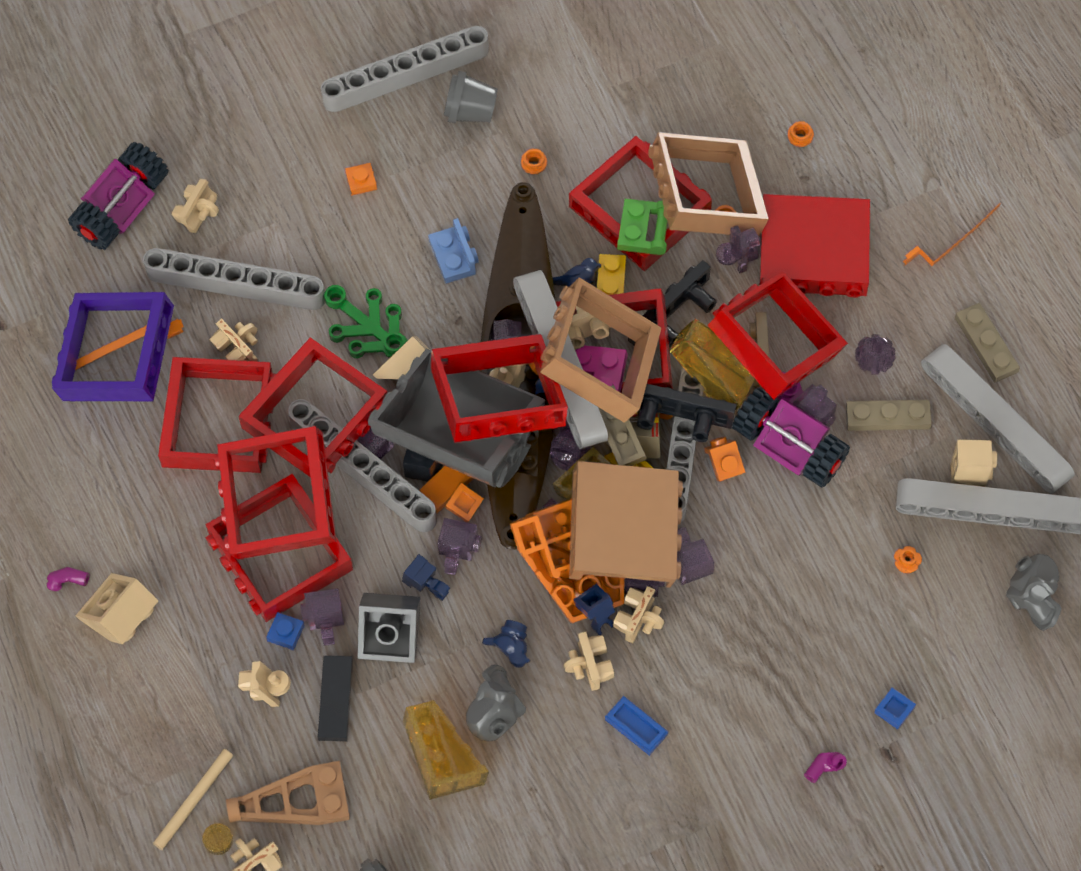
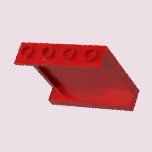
(818, 243)

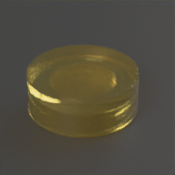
(217, 839)

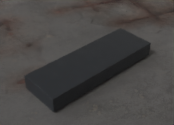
(335, 698)

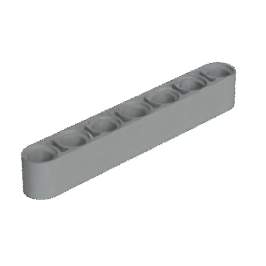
(396, 76)
(243, 287)
(539, 310)
(998, 418)
(683, 444)
(373, 472)
(989, 505)

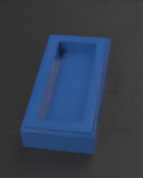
(636, 725)

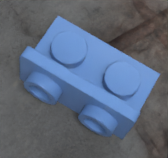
(453, 252)

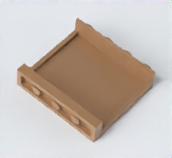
(625, 522)

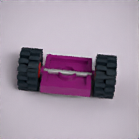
(118, 195)
(791, 437)

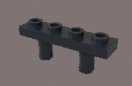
(686, 289)
(685, 405)

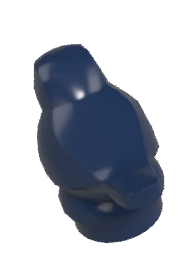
(585, 271)
(511, 642)

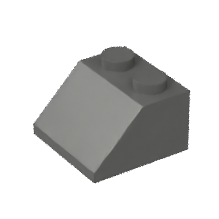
(388, 627)

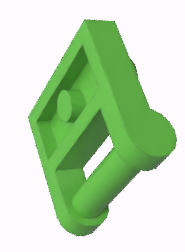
(635, 227)

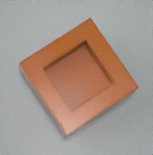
(360, 179)
(464, 502)

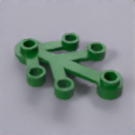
(367, 325)

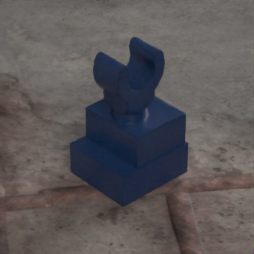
(421, 574)
(597, 606)

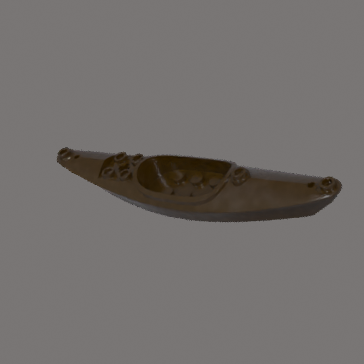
(519, 251)

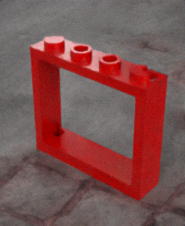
(609, 227)
(645, 301)
(799, 310)
(494, 355)
(212, 369)
(285, 380)
(320, 487)
(252, 508)

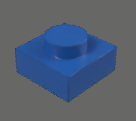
(285, 631)
(895, 708)

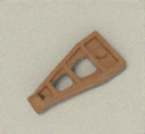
(329, 793)

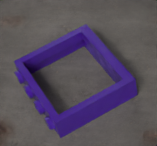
(151, 355)

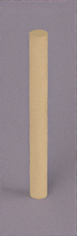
(192, 800)

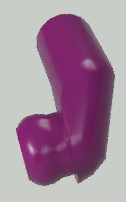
(64, 575)
(825, 763)

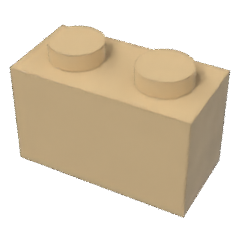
(973, 462)

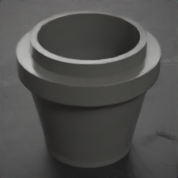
(469, 100)

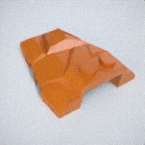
(545, 546)

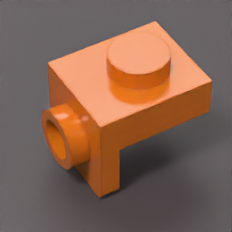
(725, 458)

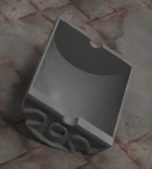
(416, 420)

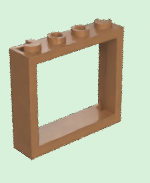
(711, 150)
(620, 318)

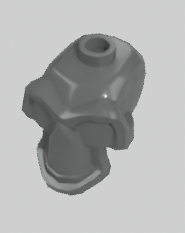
(1032, 589)
(495, 706)

